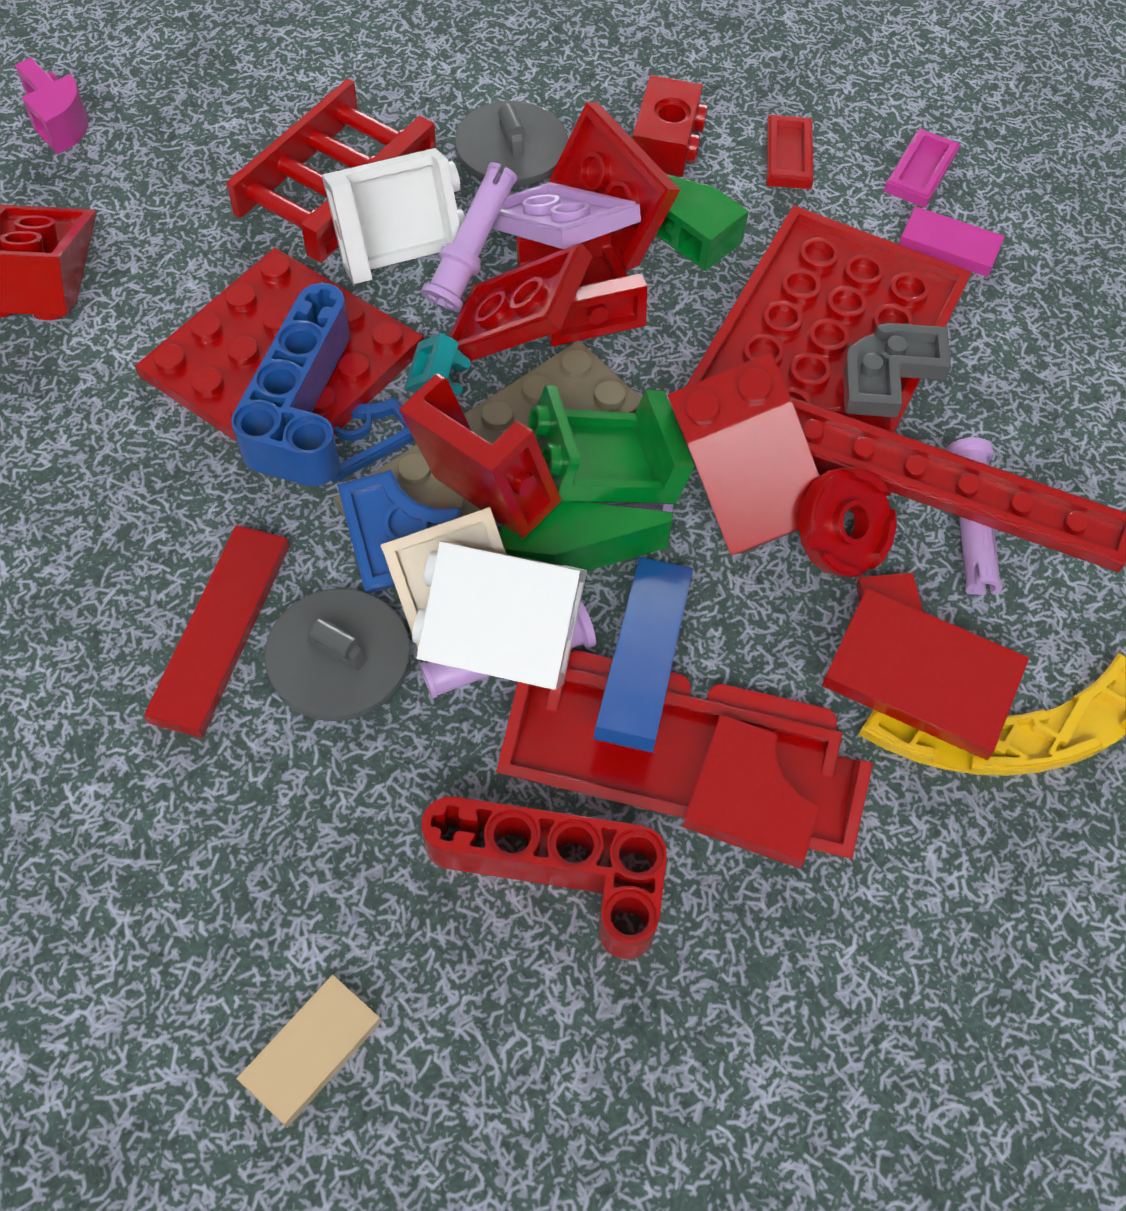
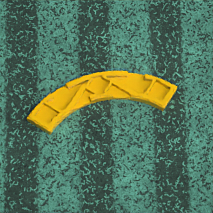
(1028, 740)

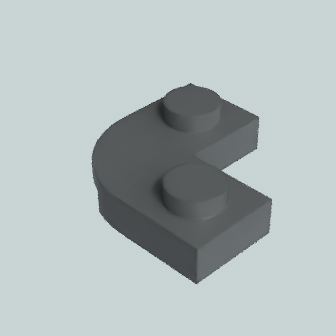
(880, 359)

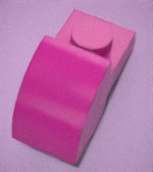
(53, 106)

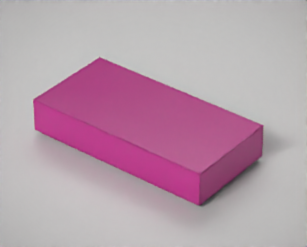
(922, 168)
(951, 241)

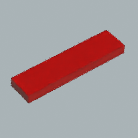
(217, 632)

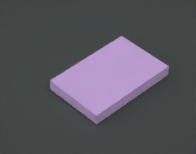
(564, 215)

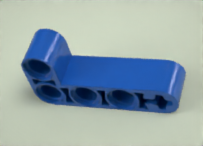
(275, 414)

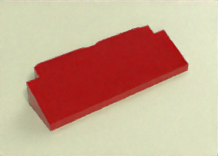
(554, 745)

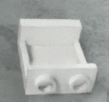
(393, 210)
(499, 614)

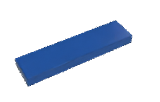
(644, 655)

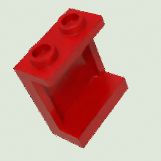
(606, 298)
(500, 475)

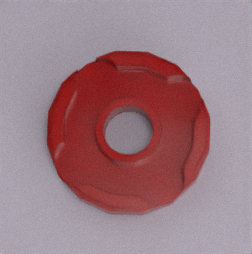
(823, 517)

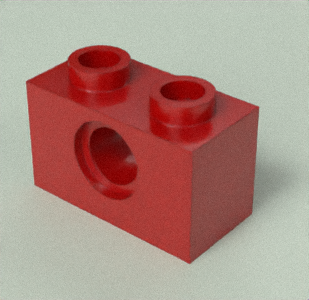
(668, 123)

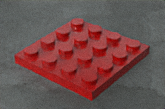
(222, 346)

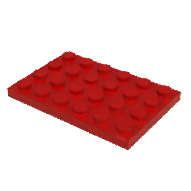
(822, 293)

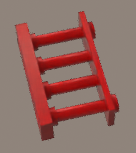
(296, 145)

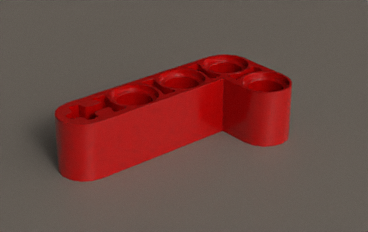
(542, 864)

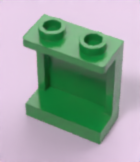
(613, 453)

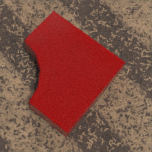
(746, 797)

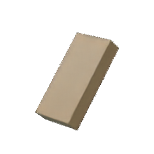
(309, 1050)

